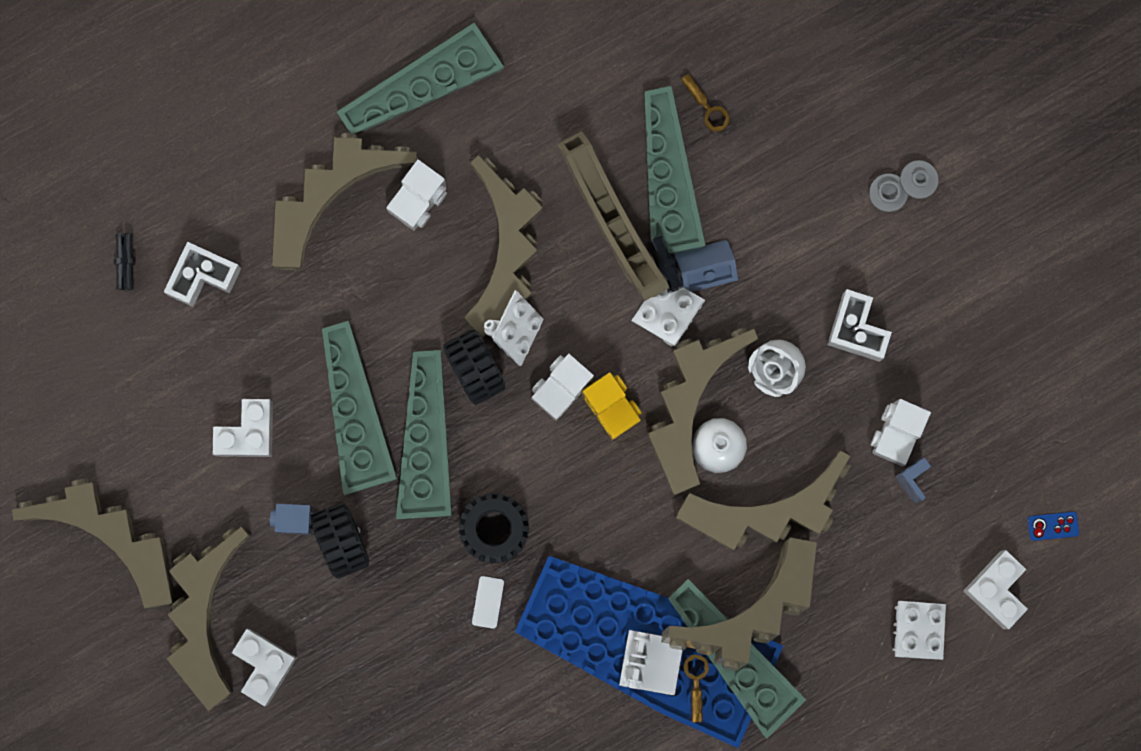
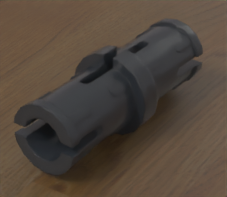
(124, 261)
(665, 263)

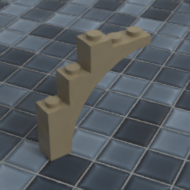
(321, 186)
(611, 217)
(514, 250)
(696, 366)
(82, 508)
(804, 508)
(198, 578)
(731, 639)

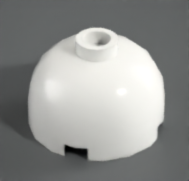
(777, 367)
(719, 445)

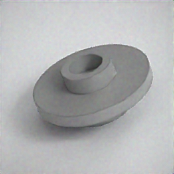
(919, 179)
(887, 193)

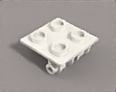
(669, 314)
(516, 328)
(919, 630)
(650, 664)

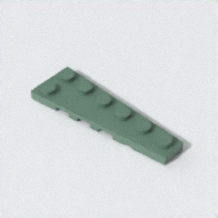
(441, 71)
(670, 187)
(359, 434)
(424, 466)
(758, 684)

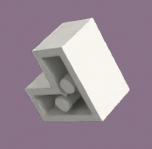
(418, 194)
(200, 267)
(852, 333)
(562, 387)
(900, 431)
(253, 436)
(991, 591)
(270, 665)

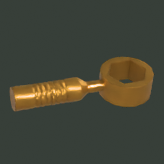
(701, 99)
(696, 692)

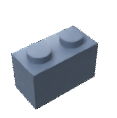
(292, 519)

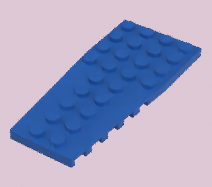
(588, 624)

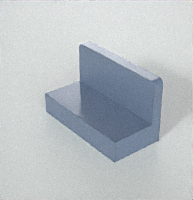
(707, 266)
(906, 480)

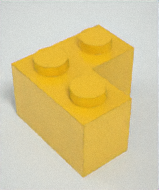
(610, 406)

